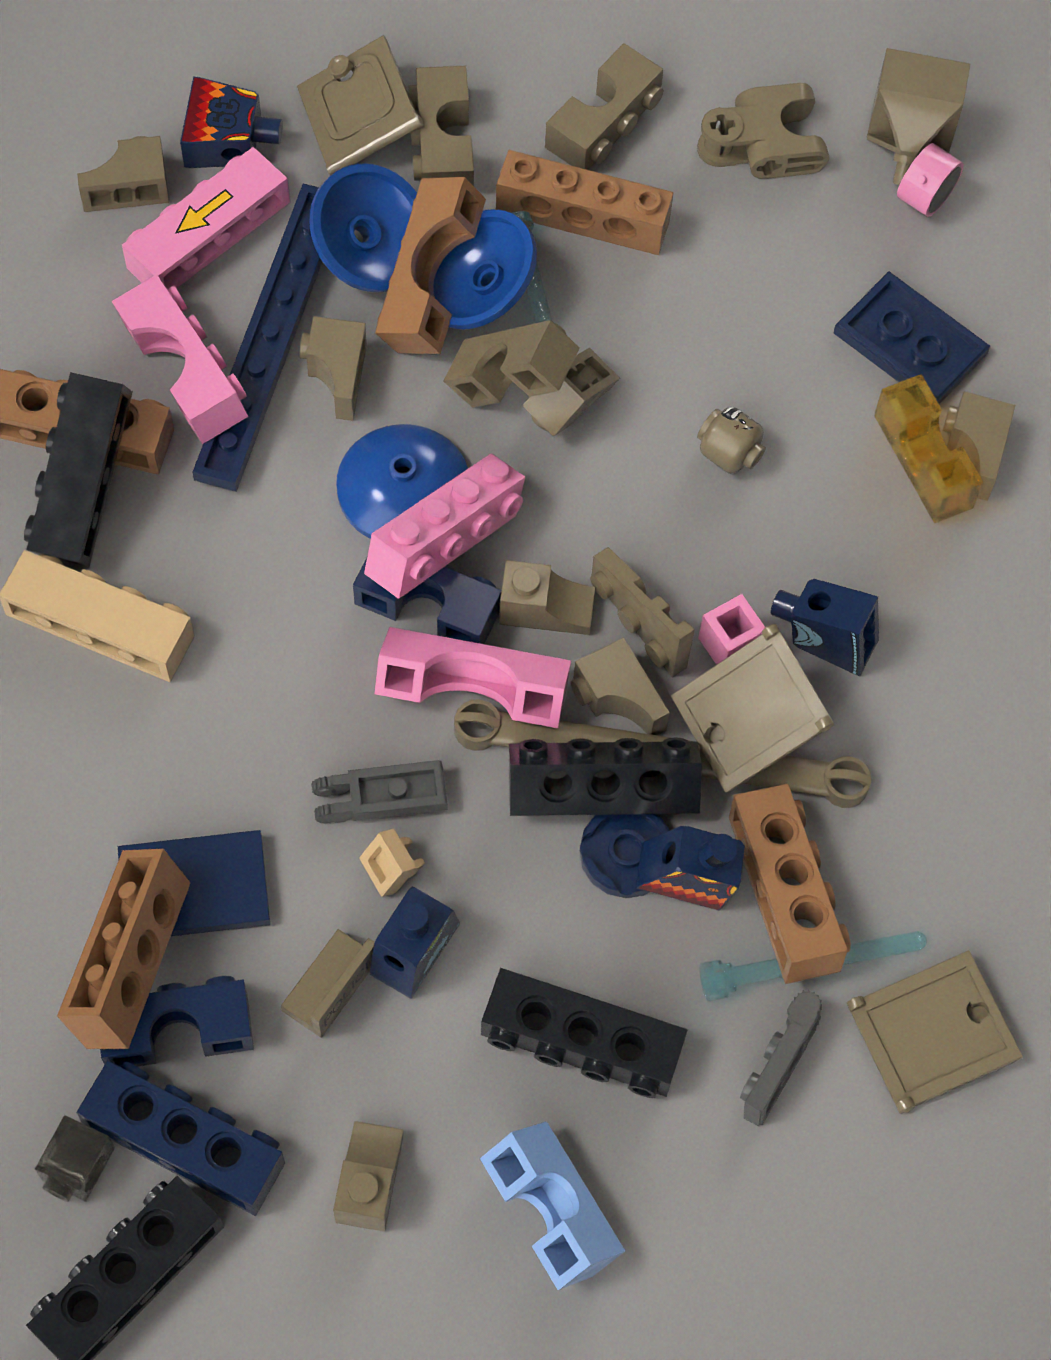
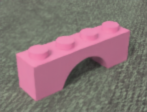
(202, 391)
(425, 664)

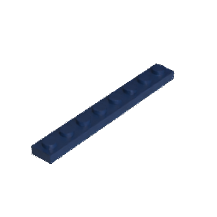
(265, 346)

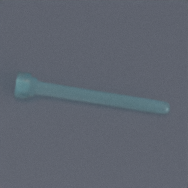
(720, 978)

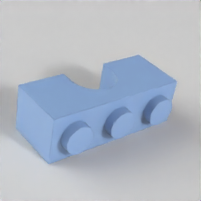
(537, 1169)

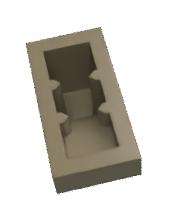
(128, 178)
(336, 357)
(583, 385)
(982, 430)
(543, 600)
(617, 684)
(368, 1176)

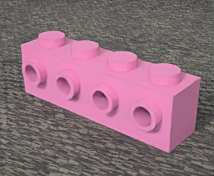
(444, 525)

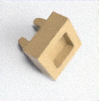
(389, 862)

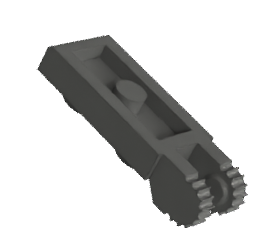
(383, 792)
(783, 1056)

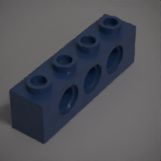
(241, 1184)

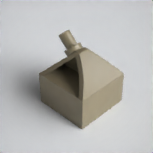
(916, 105)

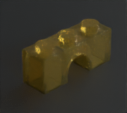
(941, 477)

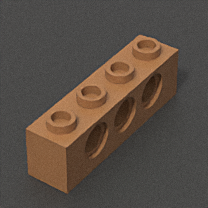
(585, 202)
(141, 445)
(124, 949)
(799, 950)

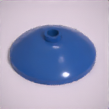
(373, 204)
(487, 272)
(371, 487)

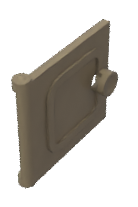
(362, 112)
(759, 707)
(927, 1035)

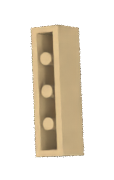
(97, 614)

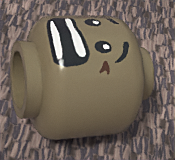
(731, 440)

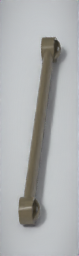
(799, 773)

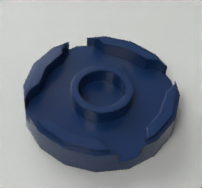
(613, 850)

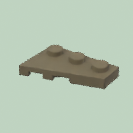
(664, 640)

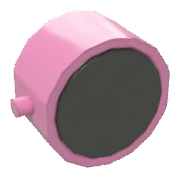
(930, 179)

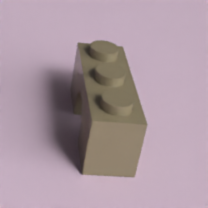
(441, 103)
(587, 133)
(529, 355)

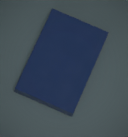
(911, 337)
(224, 880)

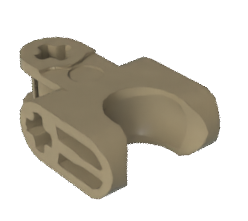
(757, 134)

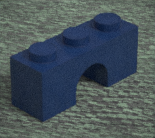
(466, 602)
(214, 1009)

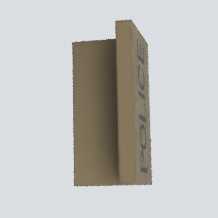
(329, 982)

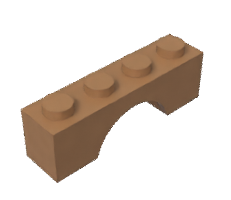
(440, 219)

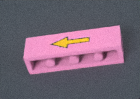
(207, 220)

